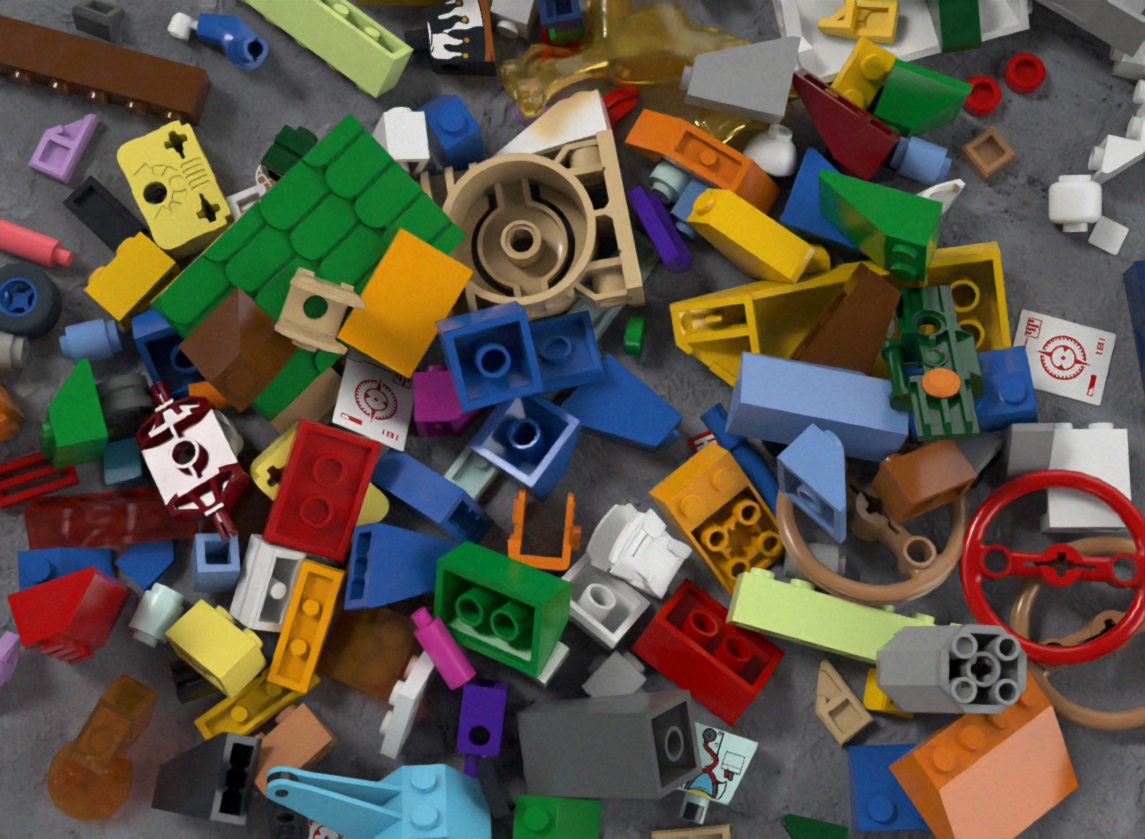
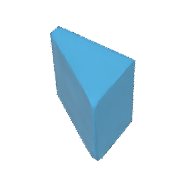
(124, 463)

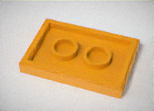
(404, 301)

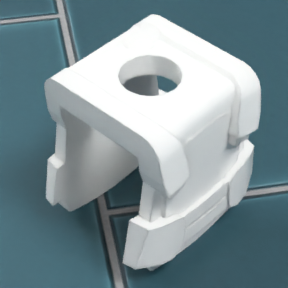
(637, 549)

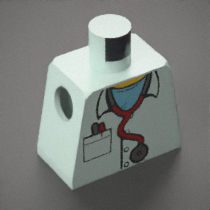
(723, 763)

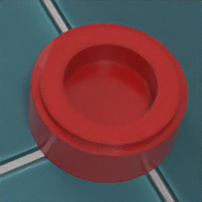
(1024, 73)
(983, 96)

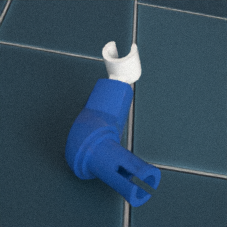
(230, 33)

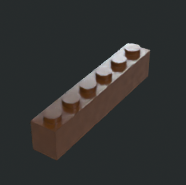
(102, 72)

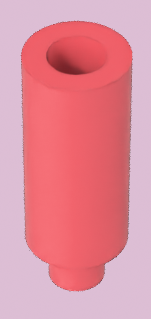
(33, 245)

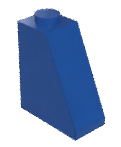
(452, 132)
(802, 209)
(624, 410)
(431, 497)
(391, 565)

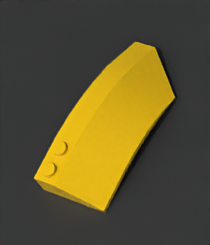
(777, 315)

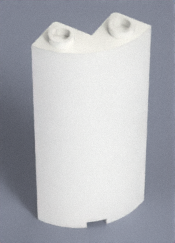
(914, 37)

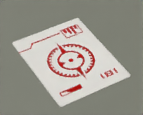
(1065, 356)
(374, 400)

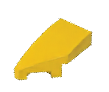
(866, 18)

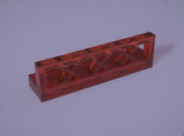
(103, 520)

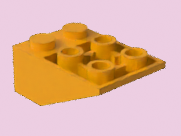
(719, 515)

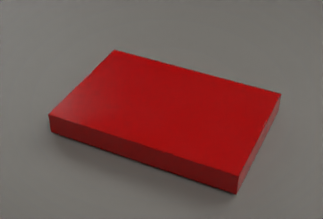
(321, 490)

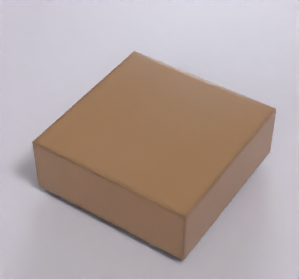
(987, 153)

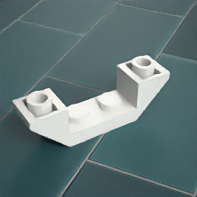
(1117, 152)

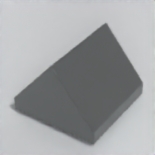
(98, 18)

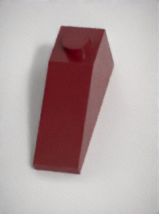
(847, 129)

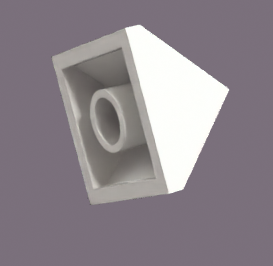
(602, 603)

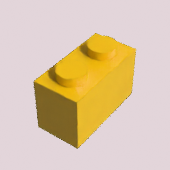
(131, 279)

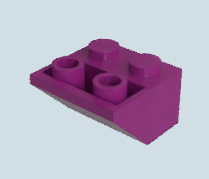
(437, 405)

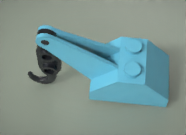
(404, 805)

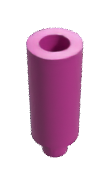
(442, 649)

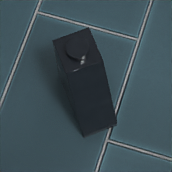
(210, 779)

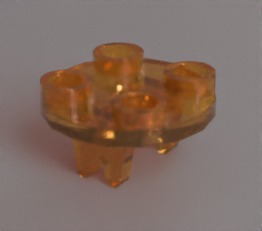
(103, 795)

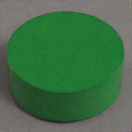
(635, 335)

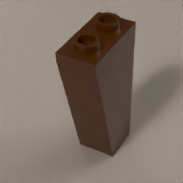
(852, 324)

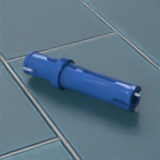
(753, 467)

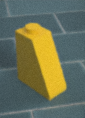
(749, 237)

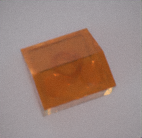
(369, 650)

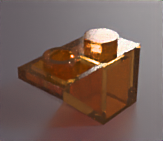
(114, 724)

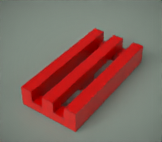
(37, 491)

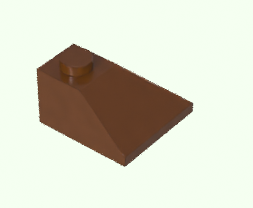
(238, 349)

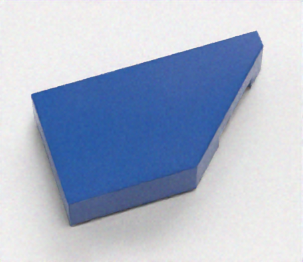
(148, 561)

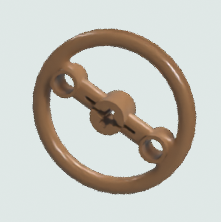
(873, 522)
(1040, 672)

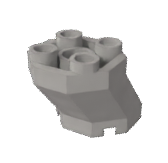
(952, 669)

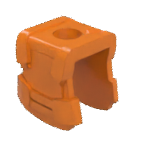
(571, 540)

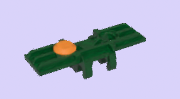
(949, 363)

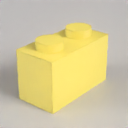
(217, 648)

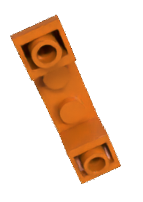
(702, 156)

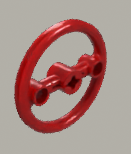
(973, 570)

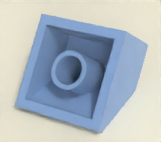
(814, 478)

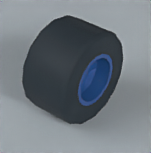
(17, 286)

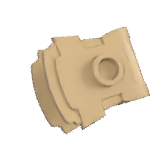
(322, 331)

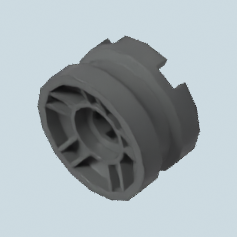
(124, 398)

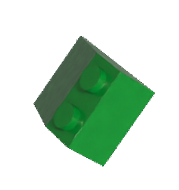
(885, 223)

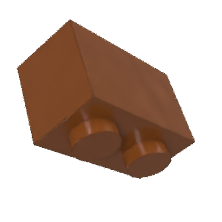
(923, 479)

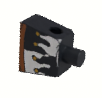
(457, 38)

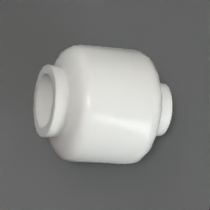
(1075, 202)

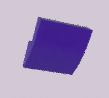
(660, 230)

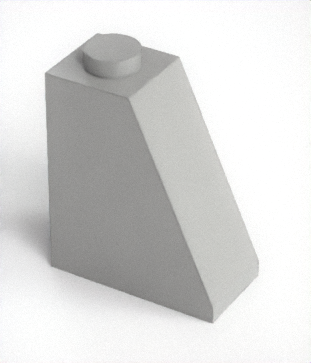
(744, 79)

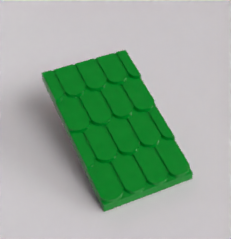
(323, 215)

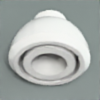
(773, 151)

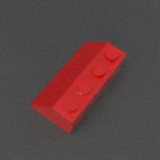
(69, 614)

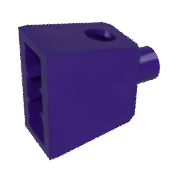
(482, 705)

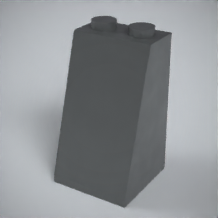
(610, 745)

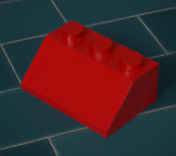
(704, 654)

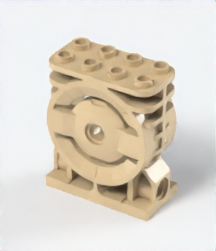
(591, 167)

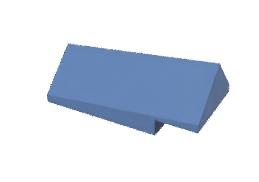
(783, 397)

